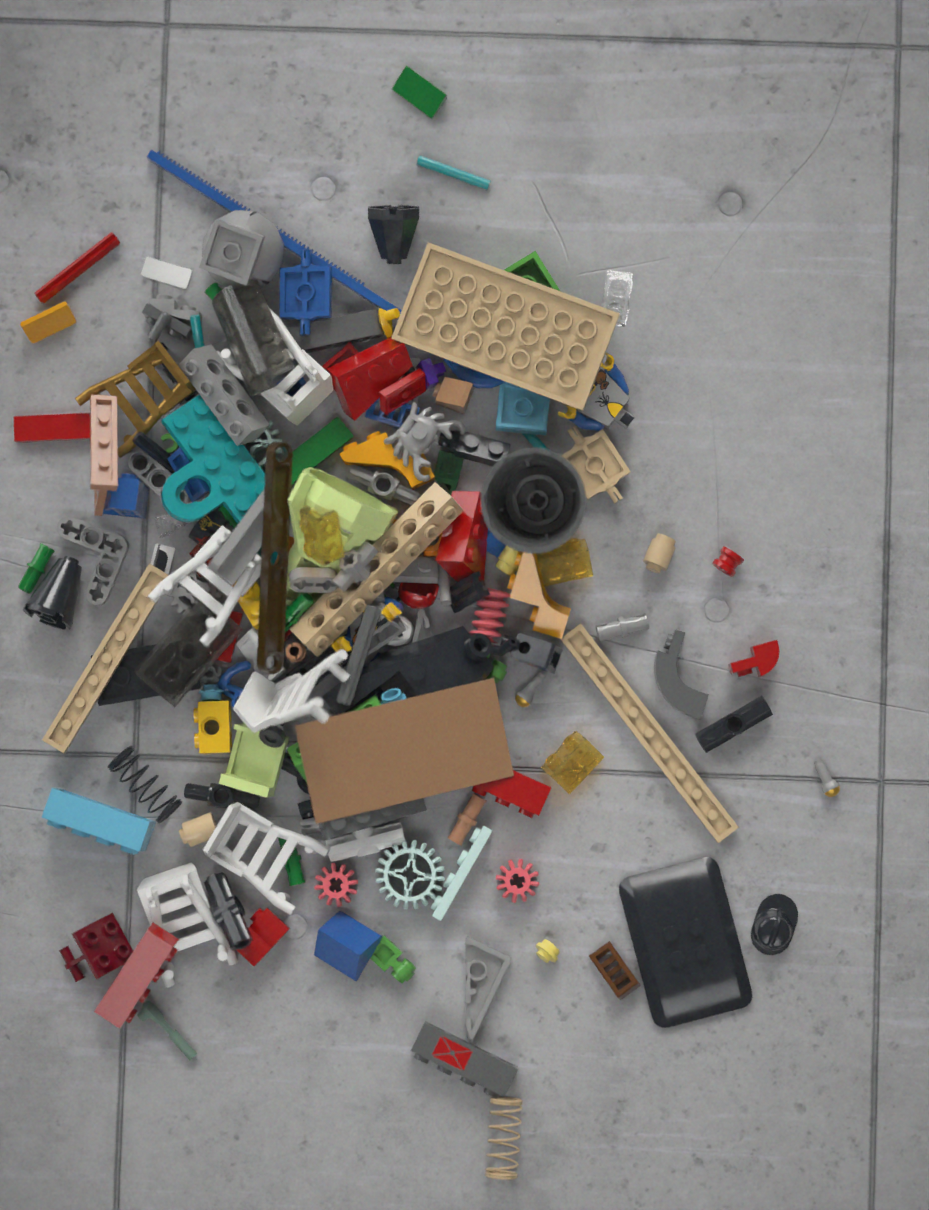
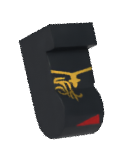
(207, 525)

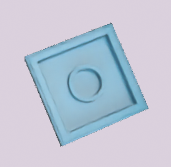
(521, 411)

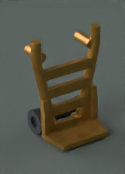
(152, 357)

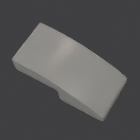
(166, 304)

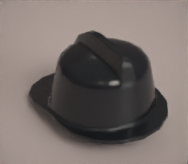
(774, 924)

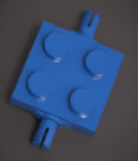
(305, 292)

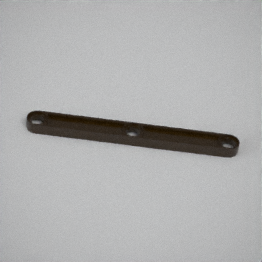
(274, 577)

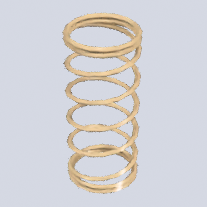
(500, 1173)

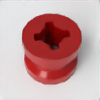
(728, 561)

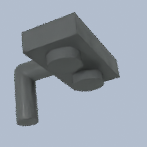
(162, 320)

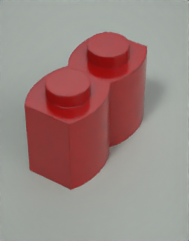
(265, 932)

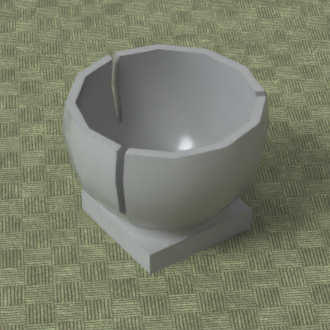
(242, 249)

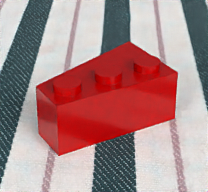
(367, 373)
(465, 539)

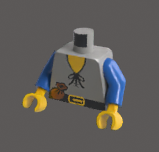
(605, 401)
(387, 627)

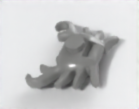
(418, 434)

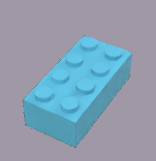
(98, 819)

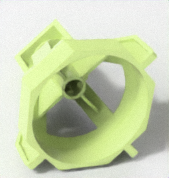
(357, 512)

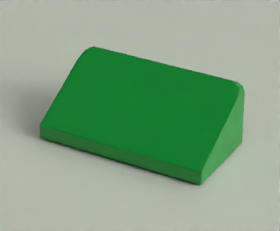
(419, 92)

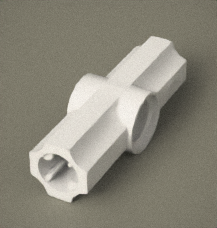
(365, 841)

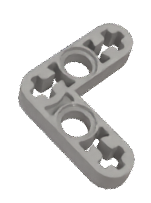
(105, 556)

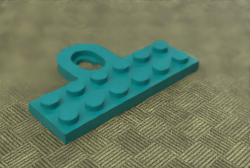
(215, 458)

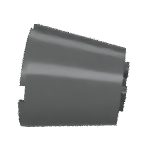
(509, 503)

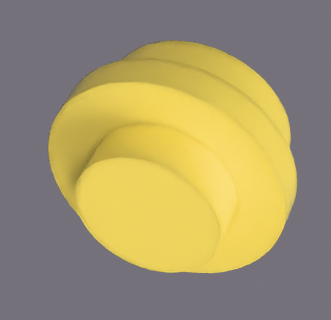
(547, 951)

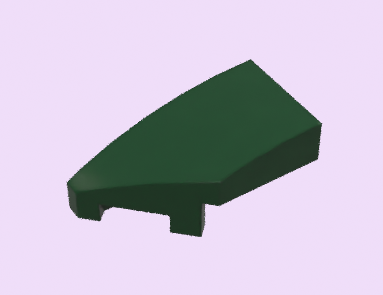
(448, 471)

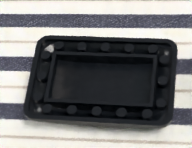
(685, 942)

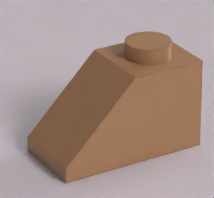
(453, 394)

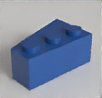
(129, 499)

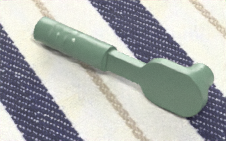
(148, 1011)

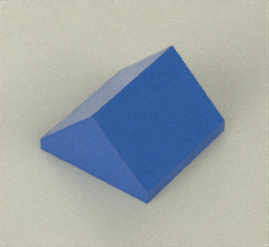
(346, 944)

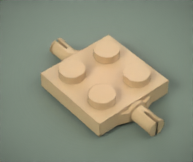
(597, 463)

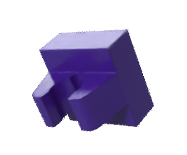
(432, 372)

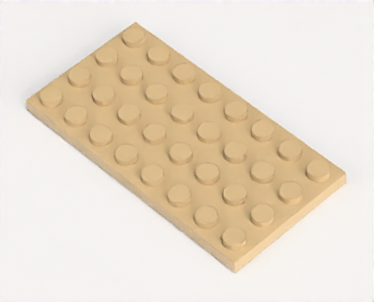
(505, 326)

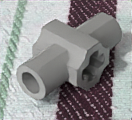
(355, 566)

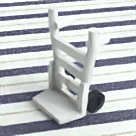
(270, 704)

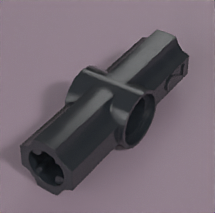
(748, 715)
(228, 911)

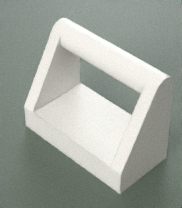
(248, 647)

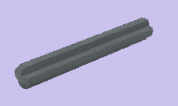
(359, 654)

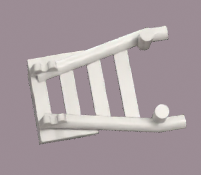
(309, 396)
(243, 584)
(220, 853)
(187, 878)

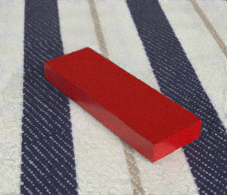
(52, 427)

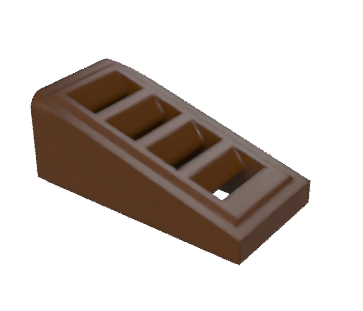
(626, 990)

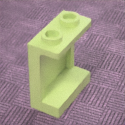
(253, 764)

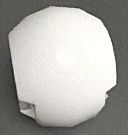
(407, 634)

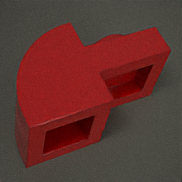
(763, 659)

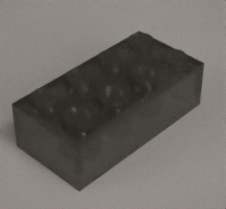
(180, 657)

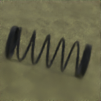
(169, 809)

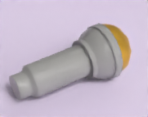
(525, 696)
(830, 786)

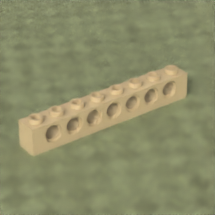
(396, 551)

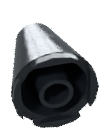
(57, 594)

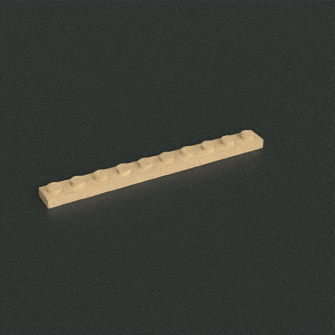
(649, 733)

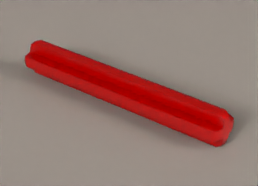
(77, 268)

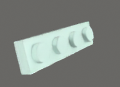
(454, 881)

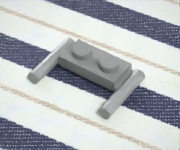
(425, 571)

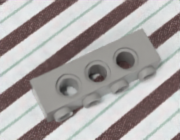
(224, 395)

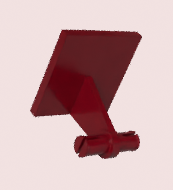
(102, 947)

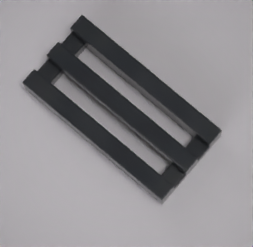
(477, 586)

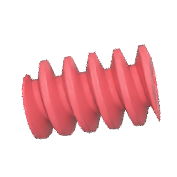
(490, 613)

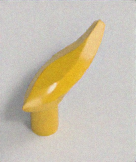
(386, 318)

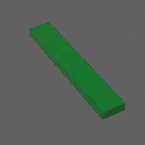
(312, 453)

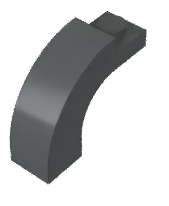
(675, 692)

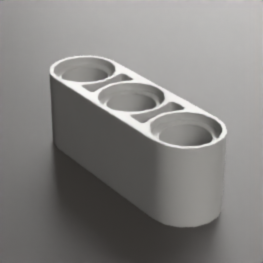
(151, 471)

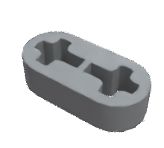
(312, 579)

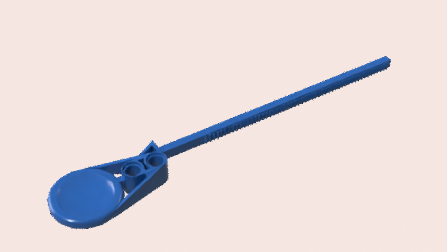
(478, 379)

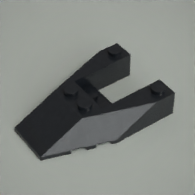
(417, 669)

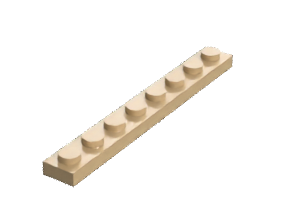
(104, 662)

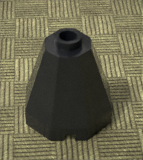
(393, 230)

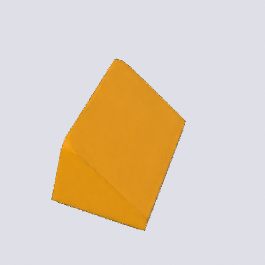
(48, 322)

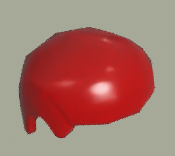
(418, 594)

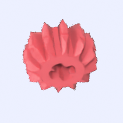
(327, 883)
(513, 888)

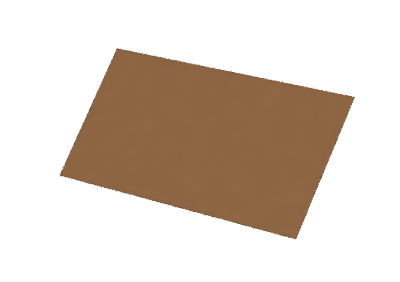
(404, 750)

